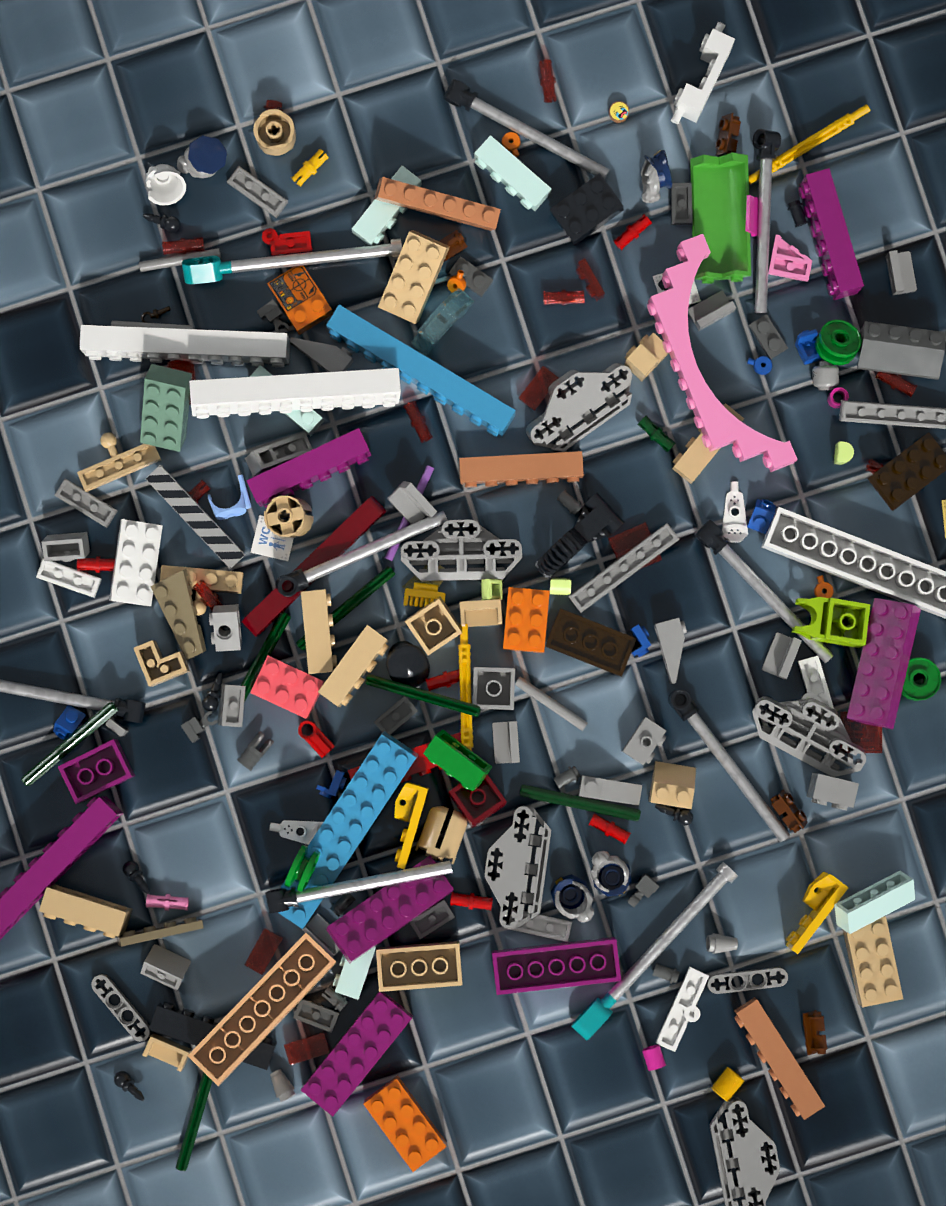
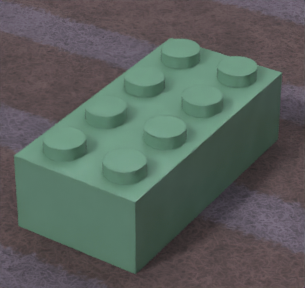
(165, 407)

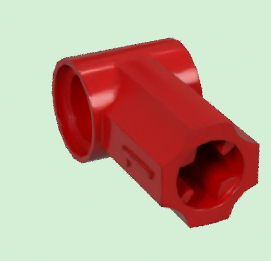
(317, 739)

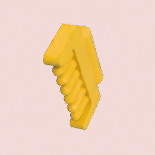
(423, 591)

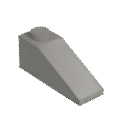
(325, 355)
(277, 453)
(671, 641)
(610, 790)

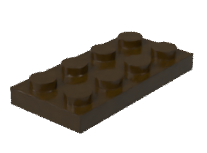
(909, 471)
(590, 642)

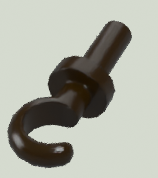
(156, 313)

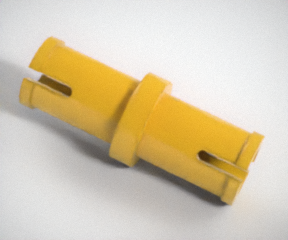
(310, 167)

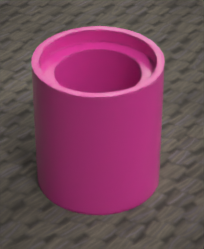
(830, 400)
(653, 1057)

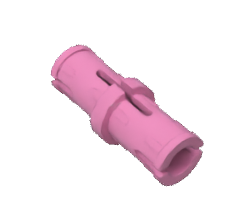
(167, 902)

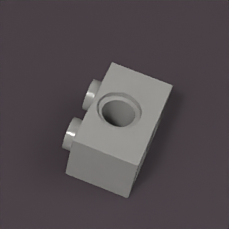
(228, 616)

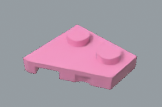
(788, 261)

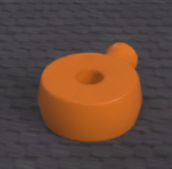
(511, 146)
(456, 282)
(823, 585)

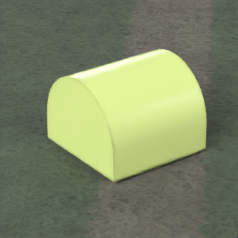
(843, 453)
(560, 586)
(491, 589)

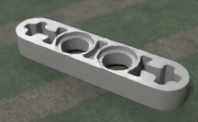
(747, 980)
(121, 1007)

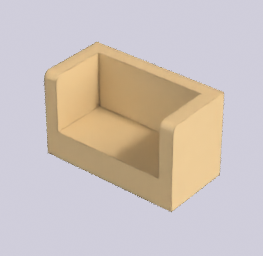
(481, 613)
(167, 1051)

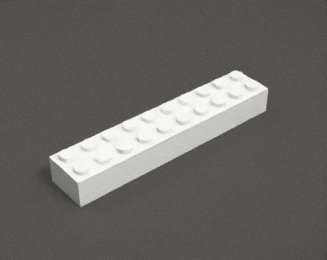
(185, 344)
(295, 392)
(857, 561)

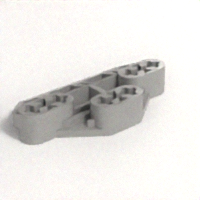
(575, 404)
(459, 549)
(812, 733)
(515, 866)
(746, 1156)

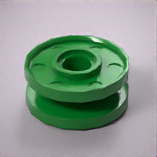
(838, 342)
(931, 679)
(302, 868)

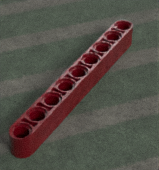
(331, 548)

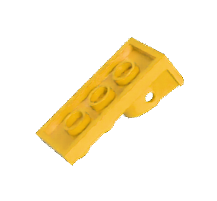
(410, 812)
(822, 902)

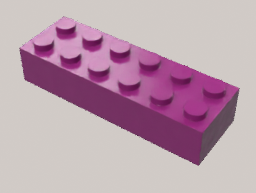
(831, 234)
(310, 467)
(883, 663)
(386, 913)
(556, 965)
(356, 1053)

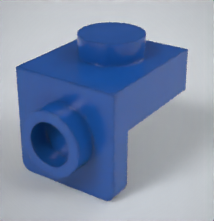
(806, 346)
(762, 515)
(641, 635)
(68, 722)
(337, 783)

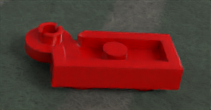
(287, 243)

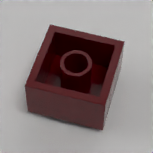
(480, 803)

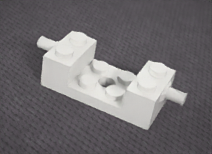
(714, 50)

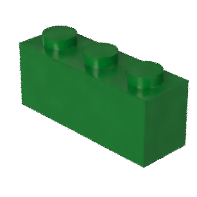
(457, 760)

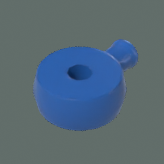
(757, 365)

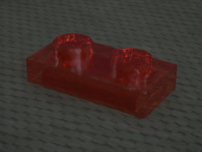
(594, 288)
(538, 388)
(263, 951)
(307, 1048)

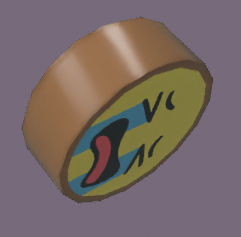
(618, 112)

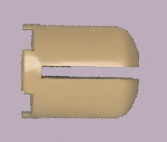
(290, 507)
(432, 829)

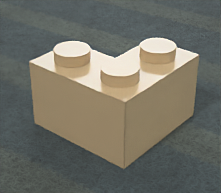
(646, 356)
(159, 669)

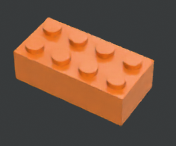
(405, 1123)

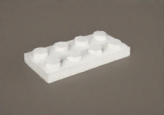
(135, 562)

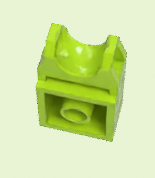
(827, 621)

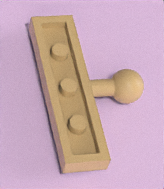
(118, 465)
(215, 579)

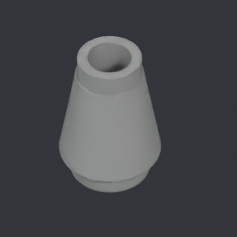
(720, 943)
(282, 1086)

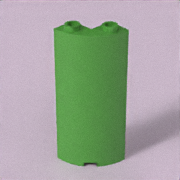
(719, 214)

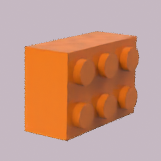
(526, 620)

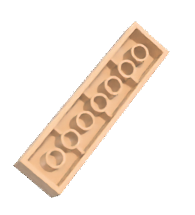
(262, 1009)

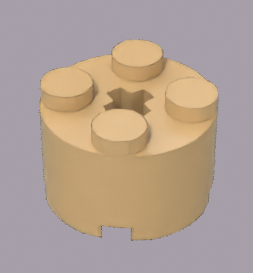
(263, 132)

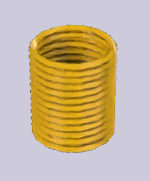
(727, 1084)

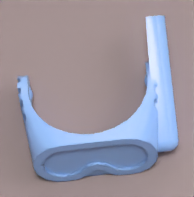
(236, 510)

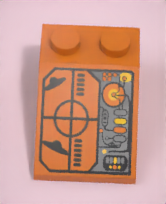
(300, 298)

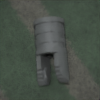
(251, 754)

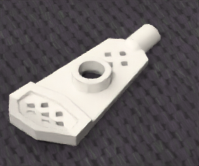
(731, 521)
(310, 829)

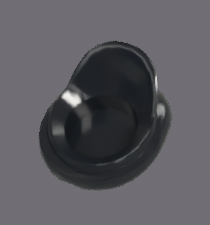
(407, 664)

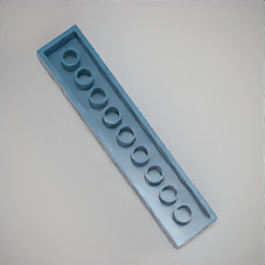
(421, 371)
(353, 817)

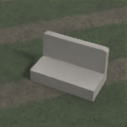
(901, 272)
(711, 310)
(411, 503)
(781, 655)
(231, 705)
(506, 742)
(317, 931)
(165, 967)

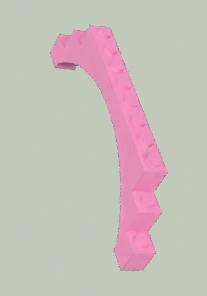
(714, 420)

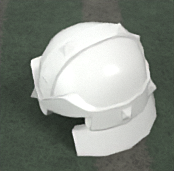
(165, 184)

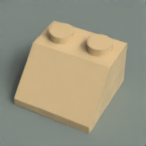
(673, 785)

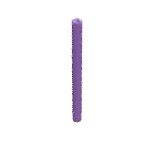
(404, 523)

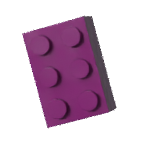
(96, 771)

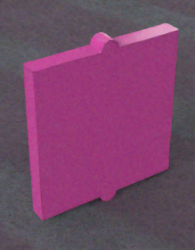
(752, 215)

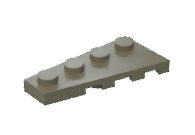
(177, 605)
(152, 932)

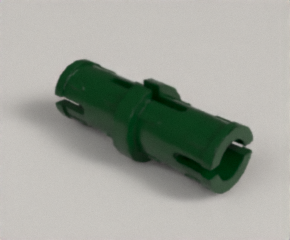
(656, 433)

